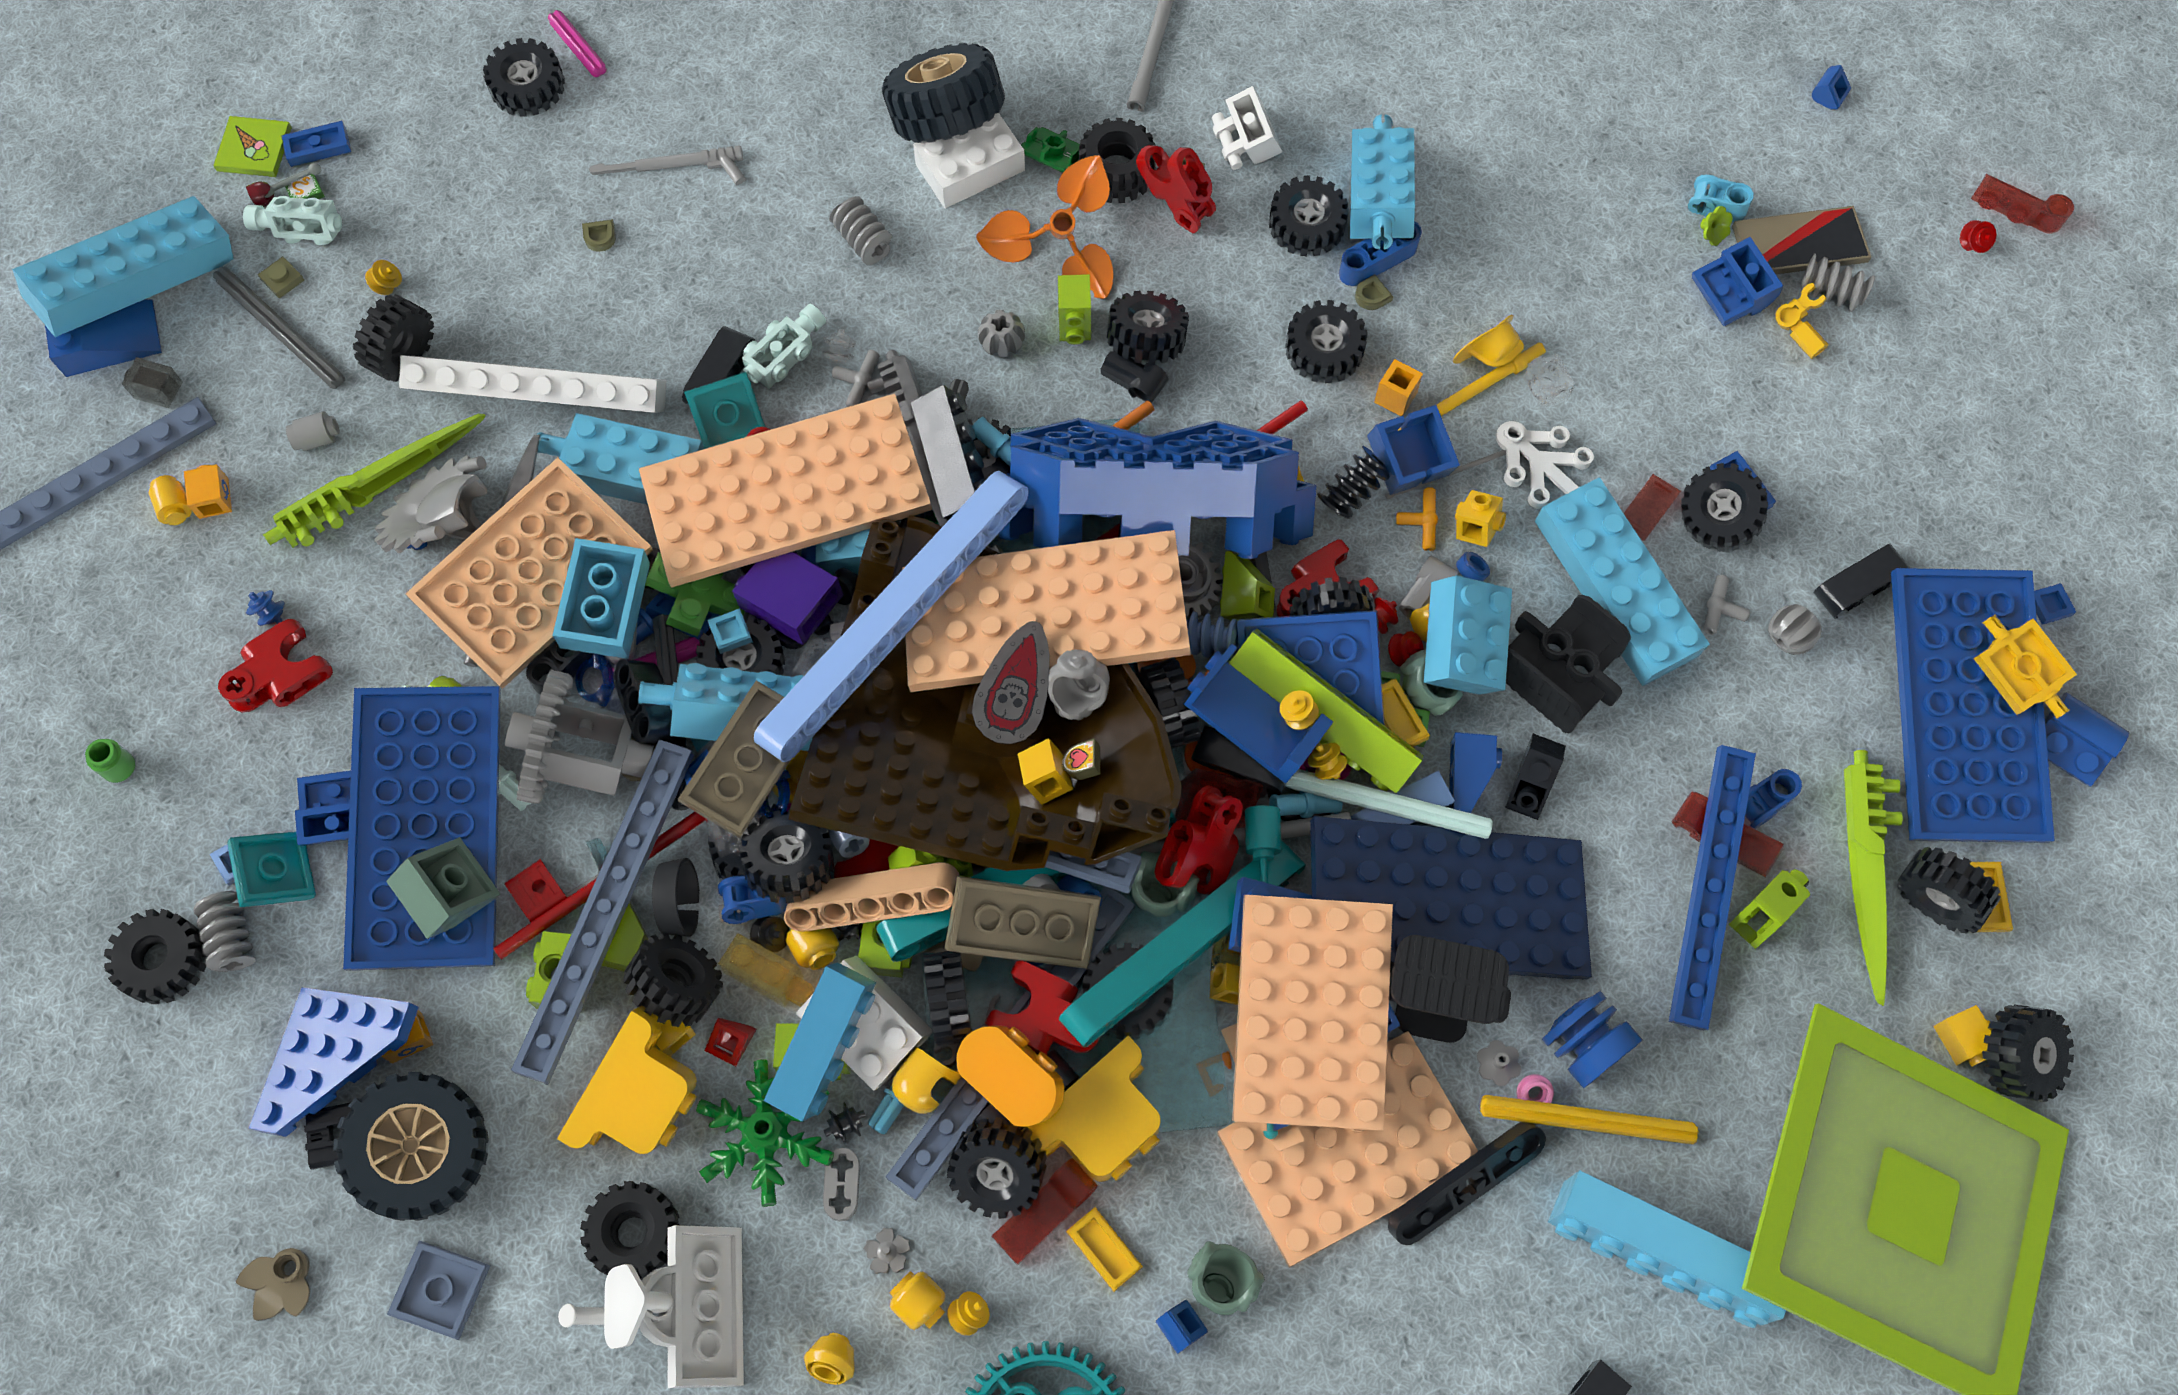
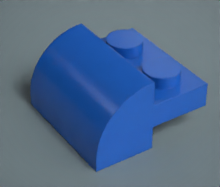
(1738, 282)
(2082, 740)
(323, 808)

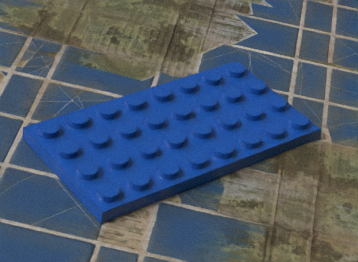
(1966, 753)
(417, 781)

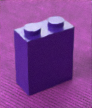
(788, 594)

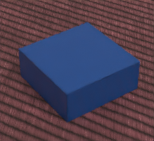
(2053, 604)

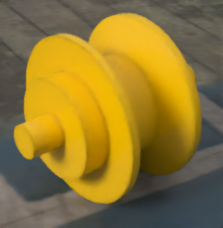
(383, 277)
(1299, 710)
(1327, 761)
(968, 1313)

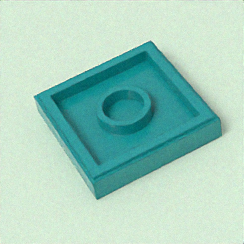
(724, 410)
(270, 869)

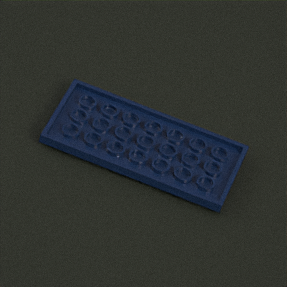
(1455, 887)

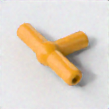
(1427, 519)

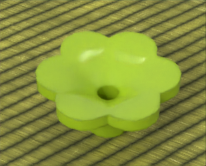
(1716, 225)

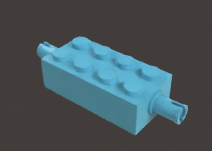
(1382, 183)
(611, 452)
(708, 697)

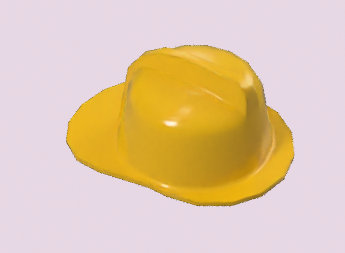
(1495, 346)

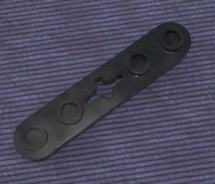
(1451, 1192)

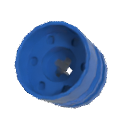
(1591, 1038)

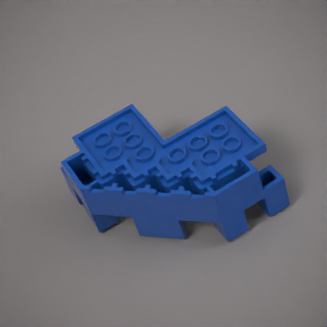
(1160, 483)

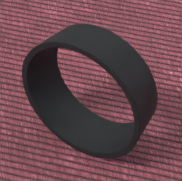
(675, 885)

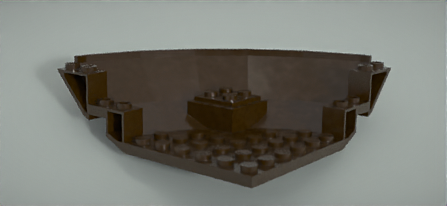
(930, 781)

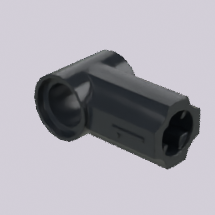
(1139, 379)

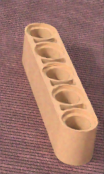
(875, 897)

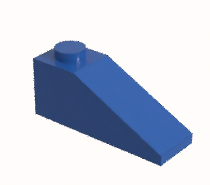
(1471, 767)

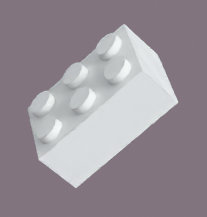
(970, 161)
(885, 1034)

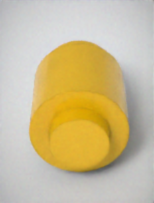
(169, 500)

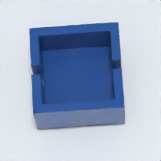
(1416, 451)

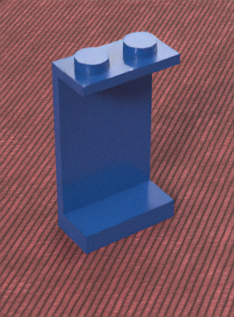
(1251, 717)

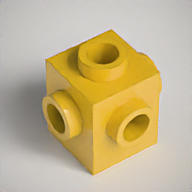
(1482, 511)

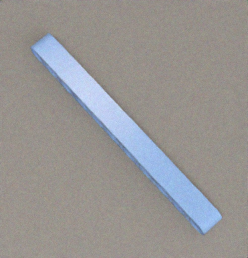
(890, 617)

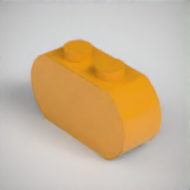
(1011, 1074)

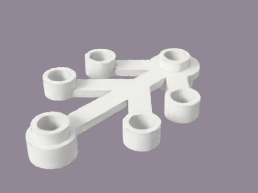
(1540, 462)

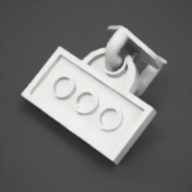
(696, 1304)

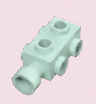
(296, 219)
(772, 351)

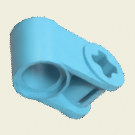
(1725, 193)

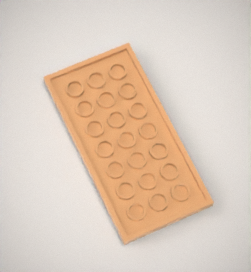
(783, 490)
(1092, 596)

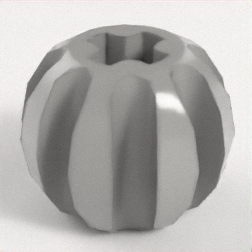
(1001, 333)
(1794, 629)

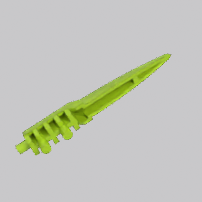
(361, 486)
(1866, 859)

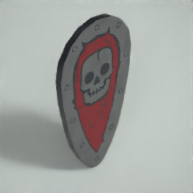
(1014, 687)

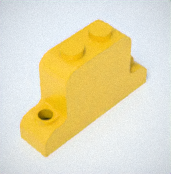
(633, 1092)
(1104, 1117)

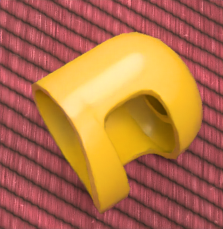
(916, 1079)

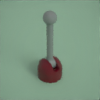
(263, 193)

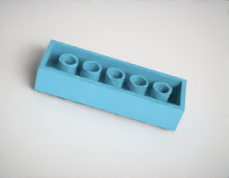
(123, 265)
(1621, 575)
(1660, 1245)

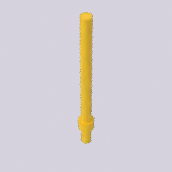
(1517, 365)

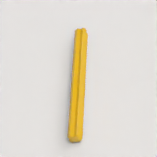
(1588, 1119)

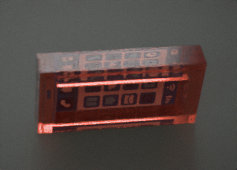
(1650, 505)

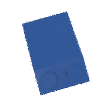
(107, 340)

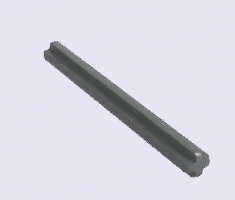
(279, 327)

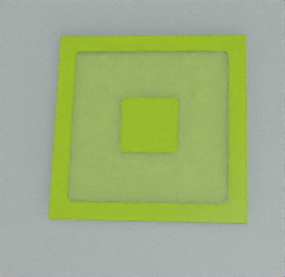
(1908, 1209)

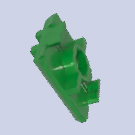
(1051, 148)

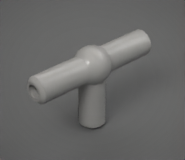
(859, 378)
(1717, 605)

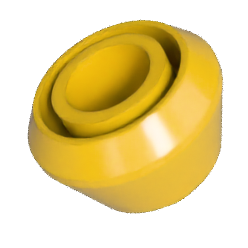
(831, 1359)

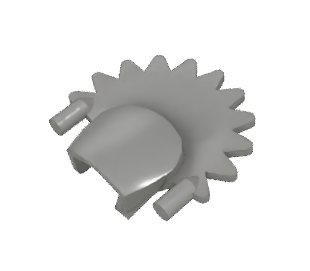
(434, 507)

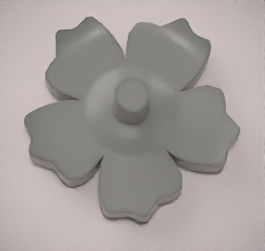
(887, 1251)

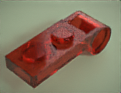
(2023, 207)
(1756, 849)
(1053, 1205)

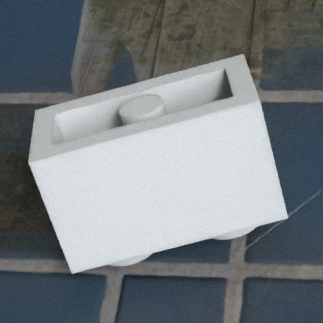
(1253, 127)

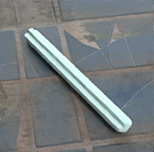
(1392, 804)

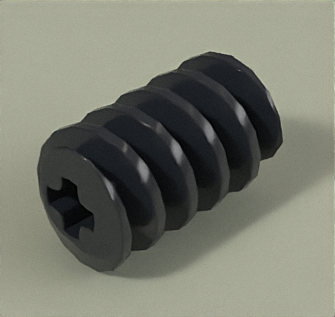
(1355, 484)

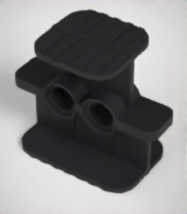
(1548, 677)
(1447, 985)

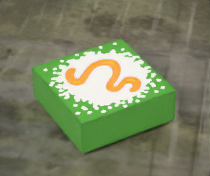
(305, 188)

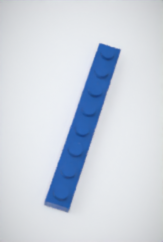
(1712, 888)

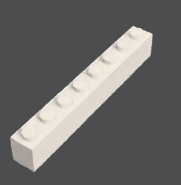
(532, 384)

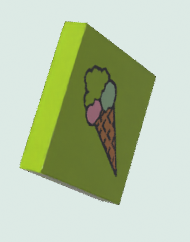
(252, 146)

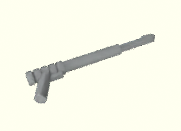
(713, 159)

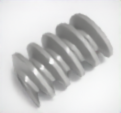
(861, 230)
(1837, 283)
(221, 932)

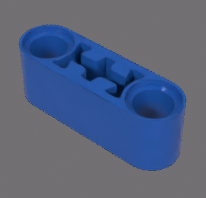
(1374, 261)

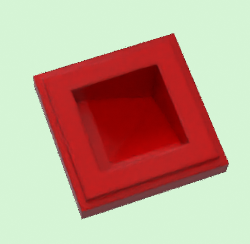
(732, 1037)

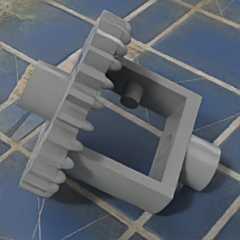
(558, 714)

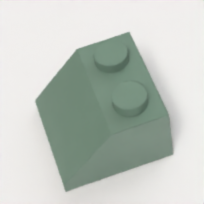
(442, 887)

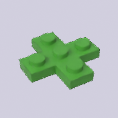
(693, 598)

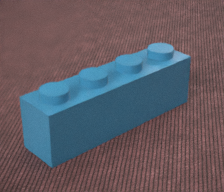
(820, 1042)

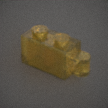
(765, 972)

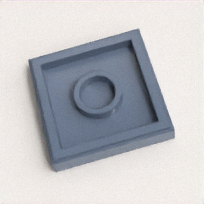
(438, 1290)

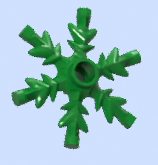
(762, 1144)

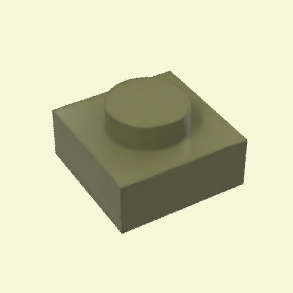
(280, 277)

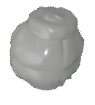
(1078, 684)

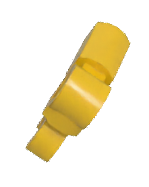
(1803, 333)

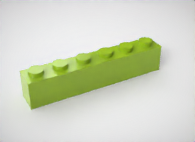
(1358, 734)

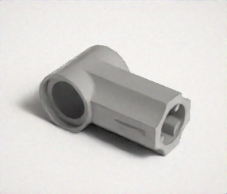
(1420, 592)

